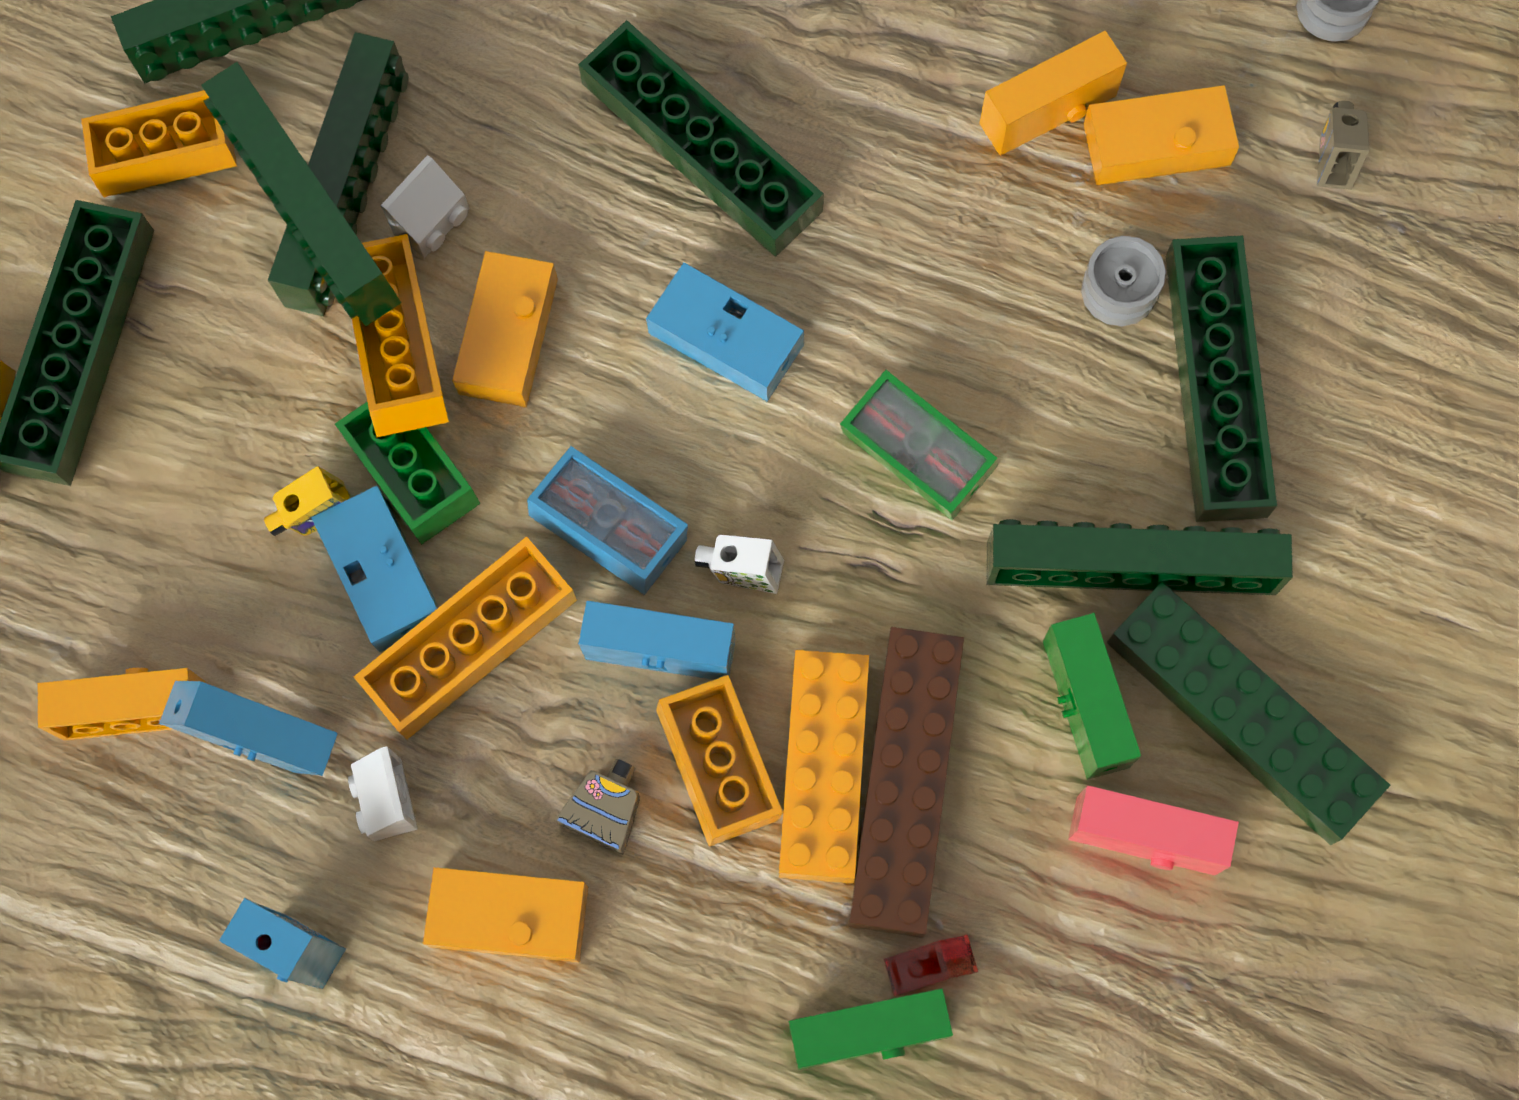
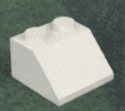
(425, 207)
(382, 795)

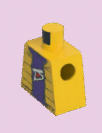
(304, 499)

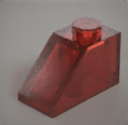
(931, 965)

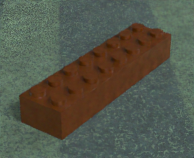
(906, 783)

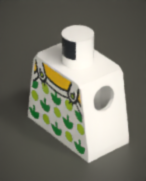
(743, 562)

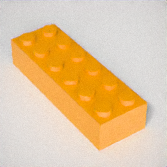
(398, 349)
(466, 638)
(824, 767)

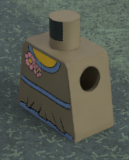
(1346, 132)
(603, 807)

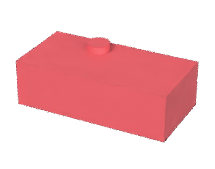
(1153, 831)

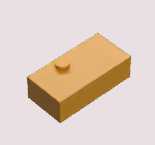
(1052, 93)
(1160, 135)
(155, 144)
(505, 329)
(108, 703)
(718, 760)
(506, 914)

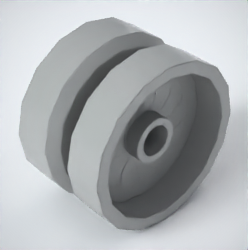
(1335, 18)
(1123, 280)

